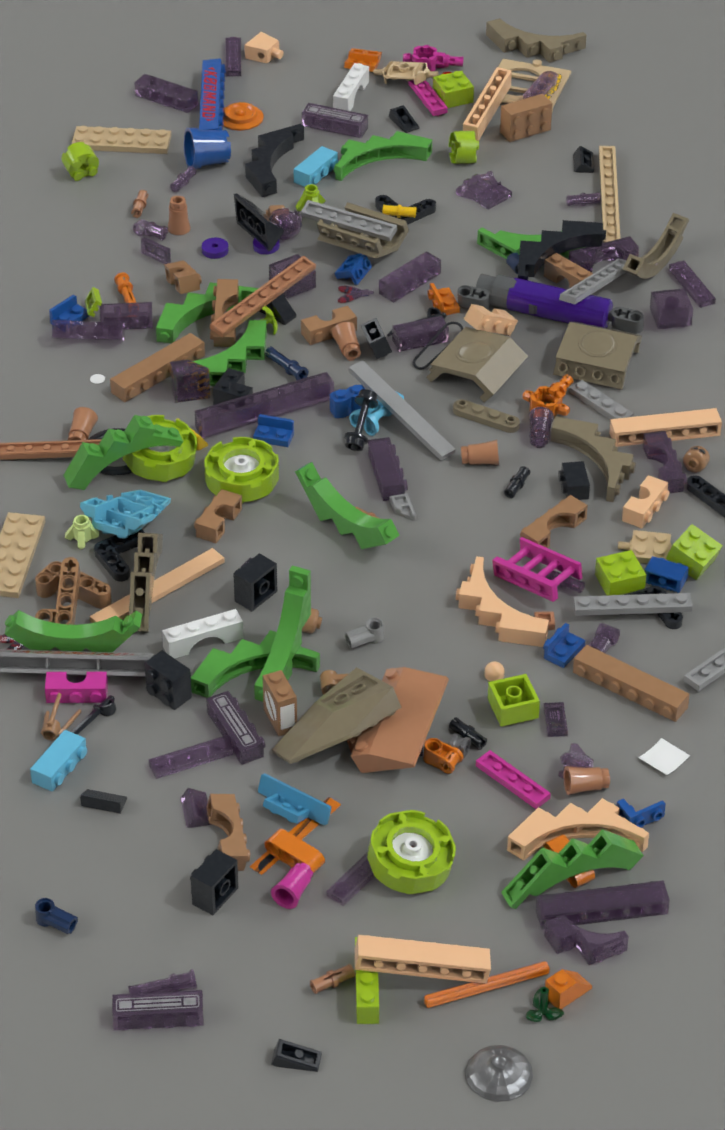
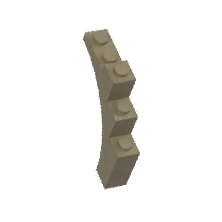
(531, 44)
(602, 450)

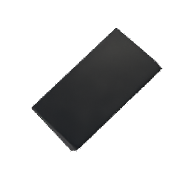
(583, 160)
(103, 801)

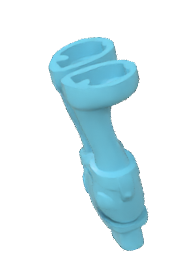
(371, 422)

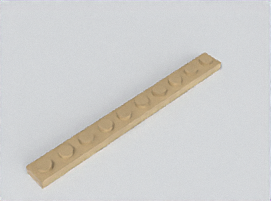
(609, 192)

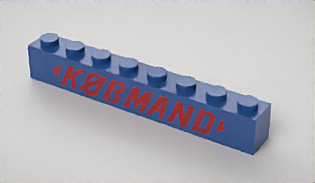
(212, 95)

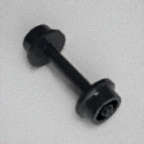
(355, 440)

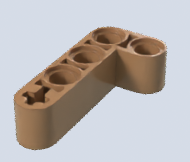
(90, 589)
(65, 595)

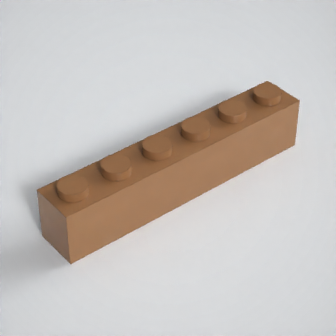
(155, 367)
(631, 683)

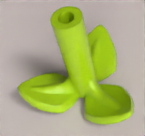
(269, 317)

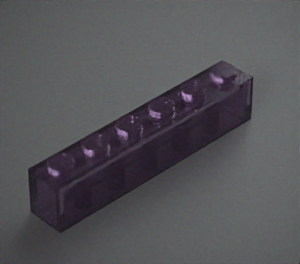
(605, 903)

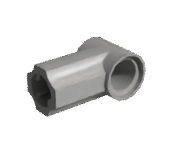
(371, 632)

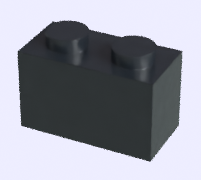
(376, 338)
(574, 480)

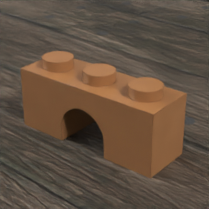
(559, 267)
(183, 277)
(318, 330)
(211, 523)

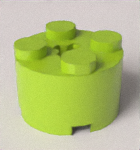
(463, 147)
(80, 161)

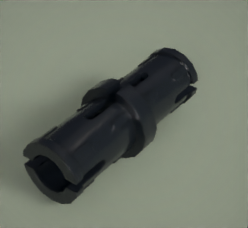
(521, 475)
(468, 731)

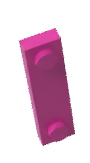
(429, 98)
(513, 779)

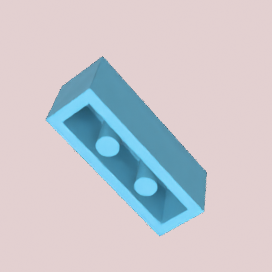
(315, 166)
(58, 760)

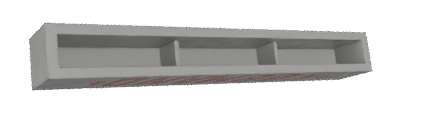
(73, 662)

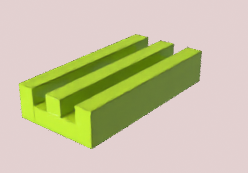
(92, 301)

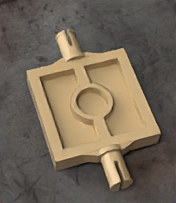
(648, 544)

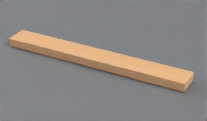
(166, 584)

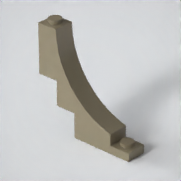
(143, 576)

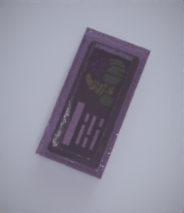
(155, 250)
(555, 719)

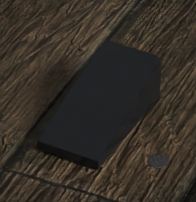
(403, 119)
(295, 1056)

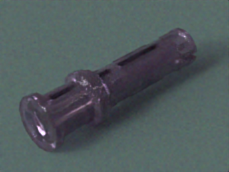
(173, 984)

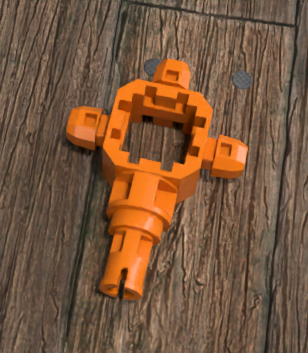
(552, 394)

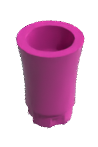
(291, 887)

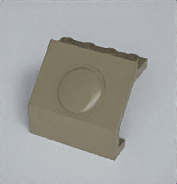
(362, 242)
(596, 354)
(480, 357)

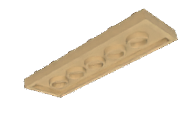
(124, 139)
(17, 548)

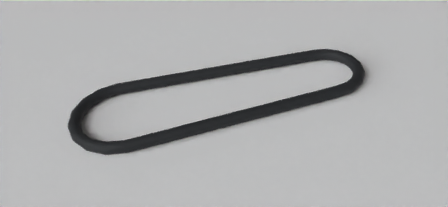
(414, 364)

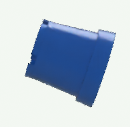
(206, 147)

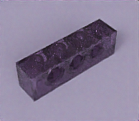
(166, 93)

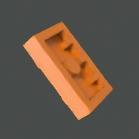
(443, 300)

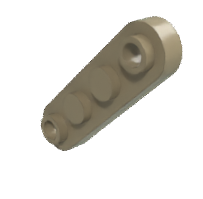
(486, 416)

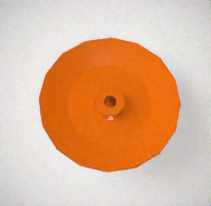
(242, 116)

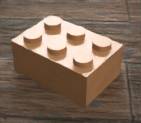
(526, 117)

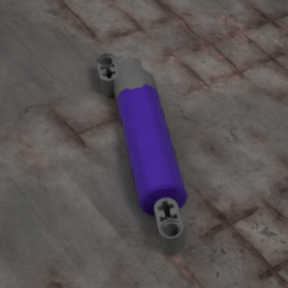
(544, 302)

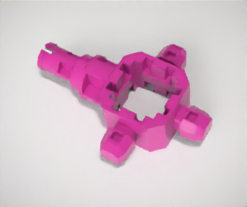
(433, 58)

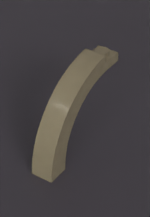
(661, 253)

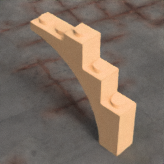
(492, 611)
(572, 823)

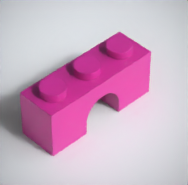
(90, 690)

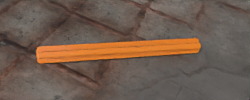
(493, 982)

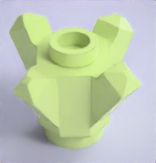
(82, 531)

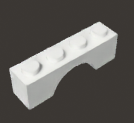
(355, 79)
(181, 638)

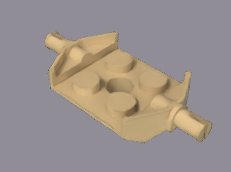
(406, 70)

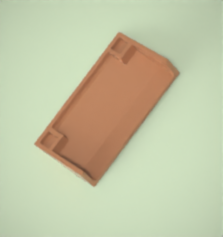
(400, 737)

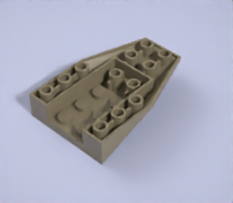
(338, 715)

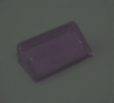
(194, 808)

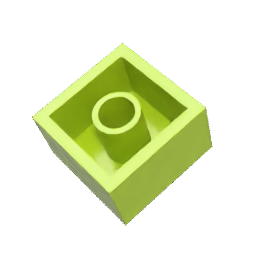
(454, 89)
(694, 550)
(620, 573)
(513, 700)

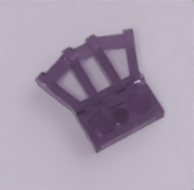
(489, 196)

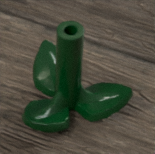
(541, 1002)

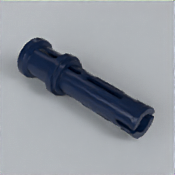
(291, 366)

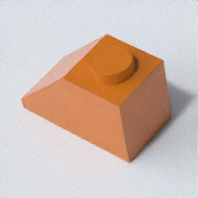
(566, 987)

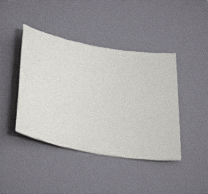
(664, 756)

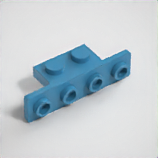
(291, 802)

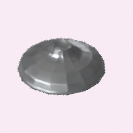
(499, 1073)

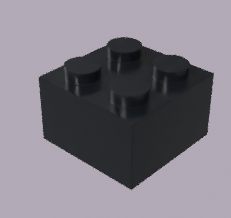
(255, 582)
(168, 680)
(214, 882)

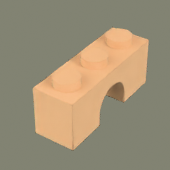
(496, 321)
(651, 495)

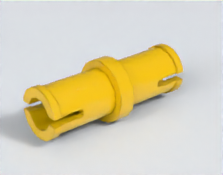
(399, 211)

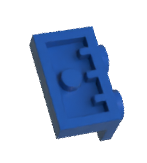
(354, 267)
(68, 310)
(274, 430)
(562, 646)

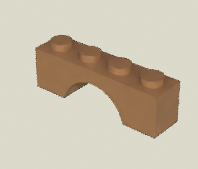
(226, 296)
(567, 513)
(224, 813)

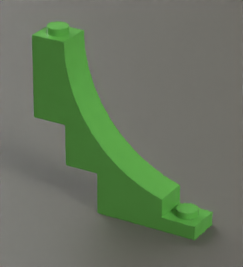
(506, 243)
(196, 306)
(248, 347)
(348, 519)
(289, 633)
(96, 637)
(550, 867)

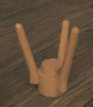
(51, 727)

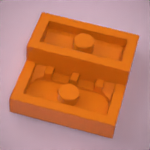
(364, 57)

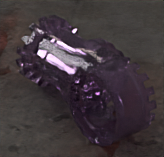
(150, 229)

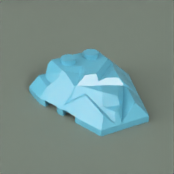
(126, 513)

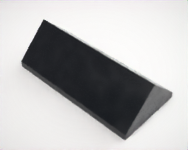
(256, 222)

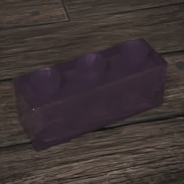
(134, 315)
(419, 333)

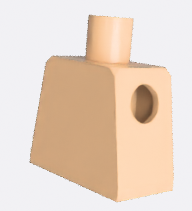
(263, 48)

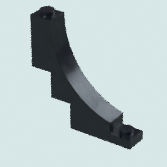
(270, 149)
(573, 235)

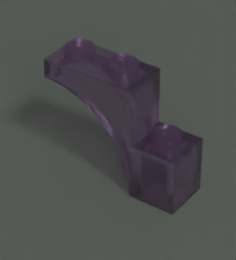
(593, 946)

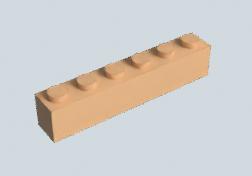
(488, 102)
(677, 426)
(422, 959)

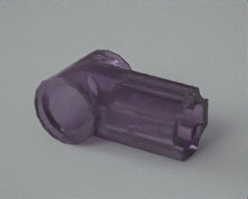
(605, 637)

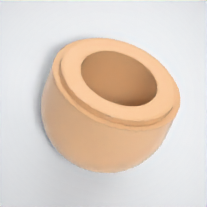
(494, 671)

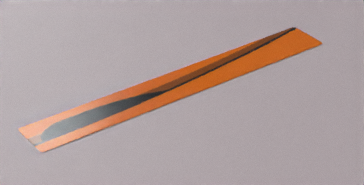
(301, 830)

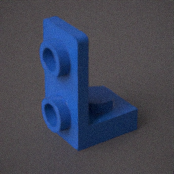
(643, 816)

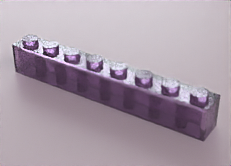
(268, 402)

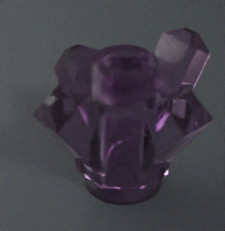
(575, 758)

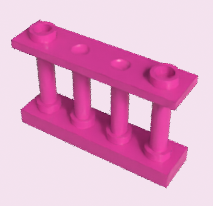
(537, 582)

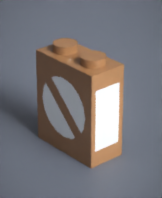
(279, 702)

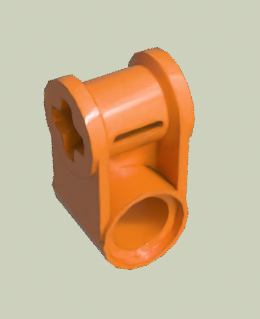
(440, 755)

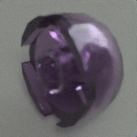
(289, 221)

